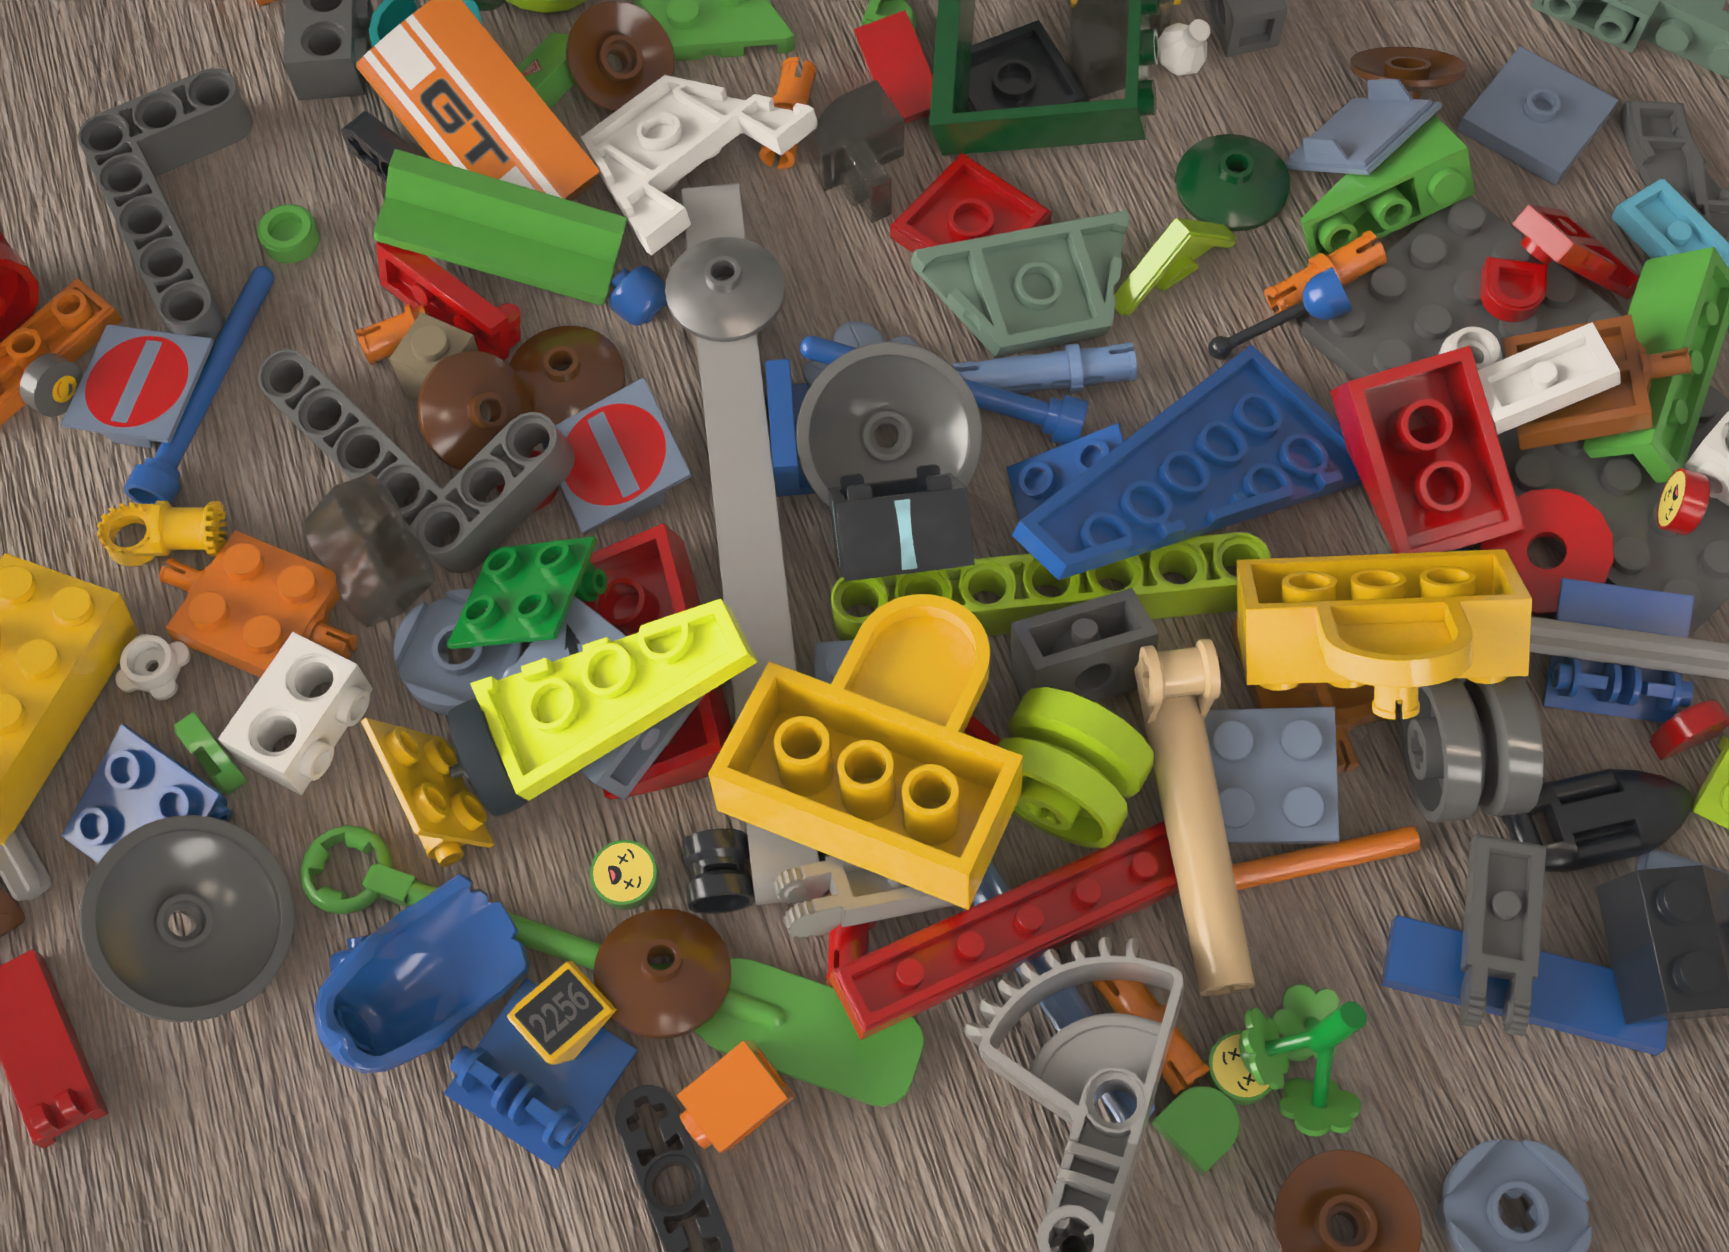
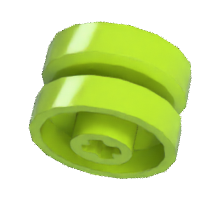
(1075, 766)

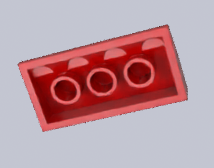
(645, 582)

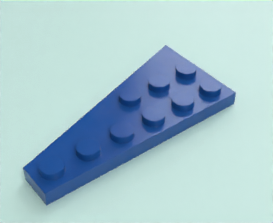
(1208, 461)

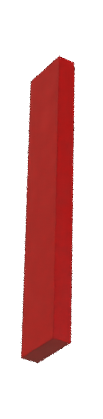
(1005, 931)

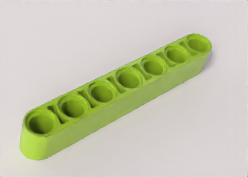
(1016, 577)

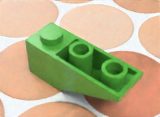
(1412, 183)

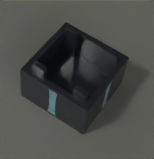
(900, 524)

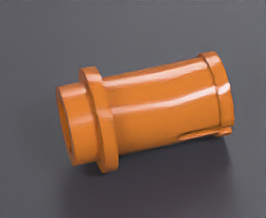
(382, 338)

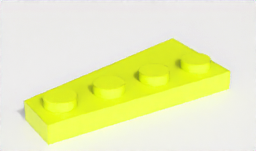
(589, 703)

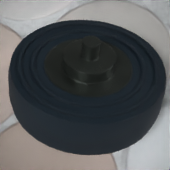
(480, 759)

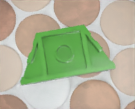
(719, 26)

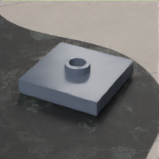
(1537, 115)

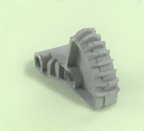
(1075, 1071)

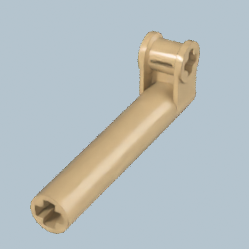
(1175, 699)

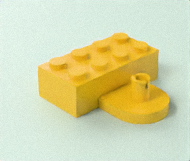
(1383, 622)
(55, 659)
(880, 753)

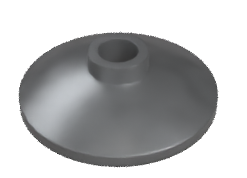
(729, 307)

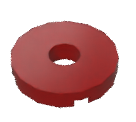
(1574, 524)

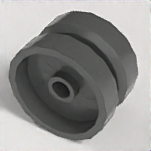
(1474, 749)

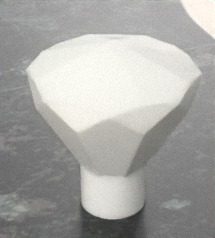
(1184, 47)

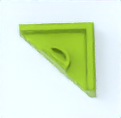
(1171, 260)

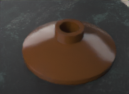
(631, 36)
(1415, 67)
(593, 373)
(452, 401)
(667, 1000)
(1348, 1186)

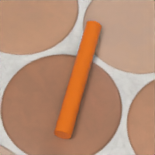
(1326, 857)

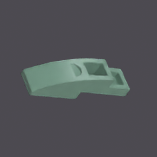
(1683, 27)

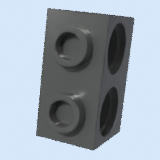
(324, 45)

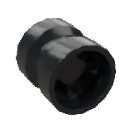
(718, 871)

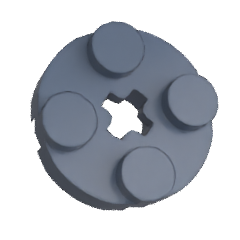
(429, 671)
(1511, 1170)

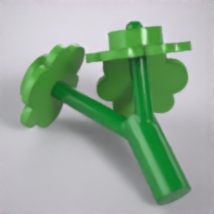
(1309, 1026)

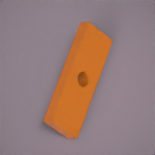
(63, 326)

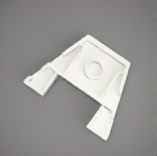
(671, 132)

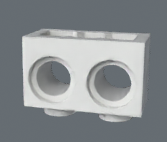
(282, 707)

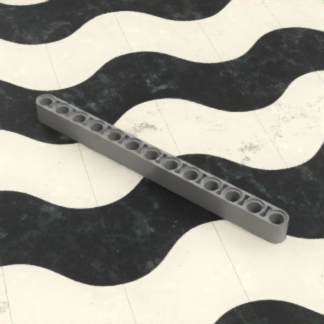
(745, 510)

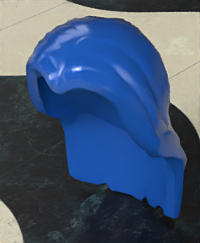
(419, 978)

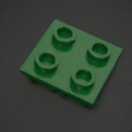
(527, 592)

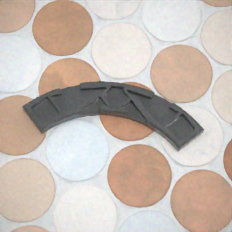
(1666, 150)

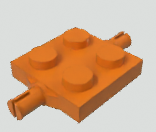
(253, 602)

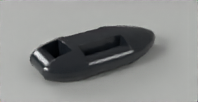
(1604, 817)

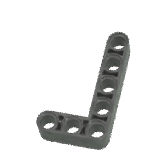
(146, 140)
(435, 509)

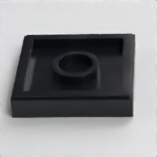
(1020, 72)

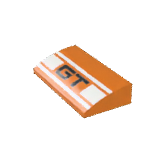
(473, 103)

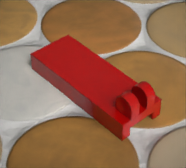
(423, 282)
(43, 1053)

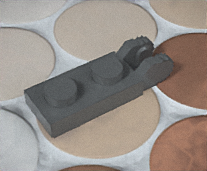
(1502, 927)

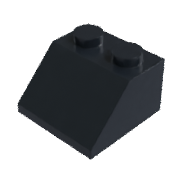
(1669, 942)

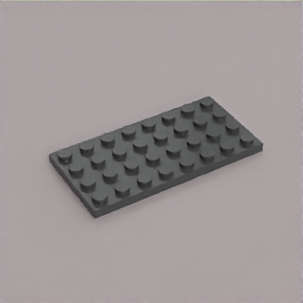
(1434, 291)

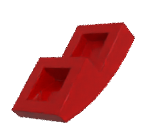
(897, 63)

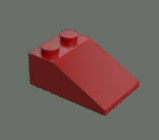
(1429, 454)

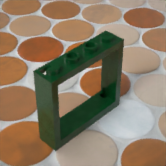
(1035, 126)

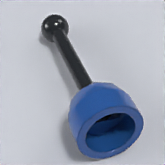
(1321, 298)

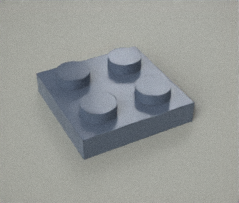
(1276, 774)

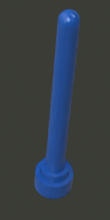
(1058, 417)
(159, 475)

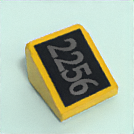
(562, 1014)

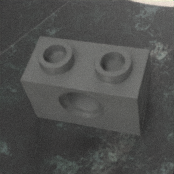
(1083, 647)

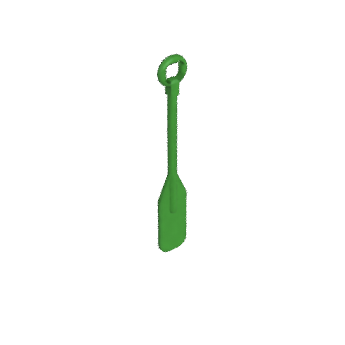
(788, 1016)

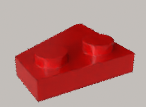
(1558, 237)

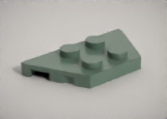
(1031, 283)

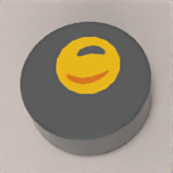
(50, 384)

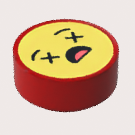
(1683, 501)

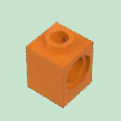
(733, 1098)

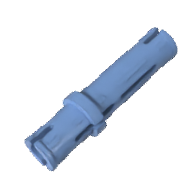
(1055, 370)

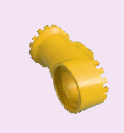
(166, 528)

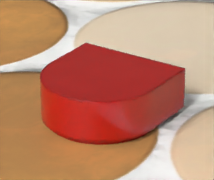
(1512, 288)
(1689, 729)

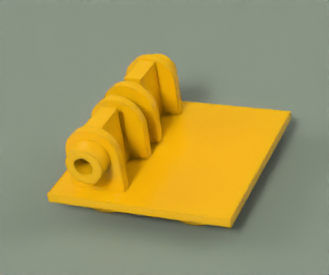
(434, 802)

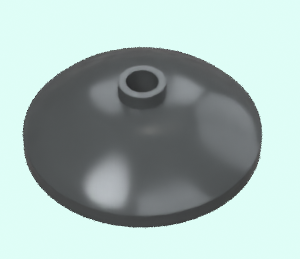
(894, 386)
(225, 887)

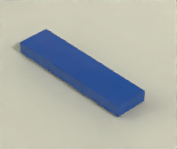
(1564, 997)

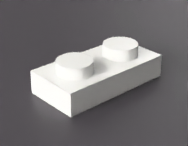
(1548, 377)

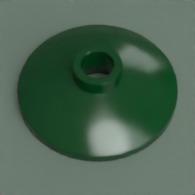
(1227, 197)

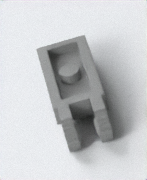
(855, 897)

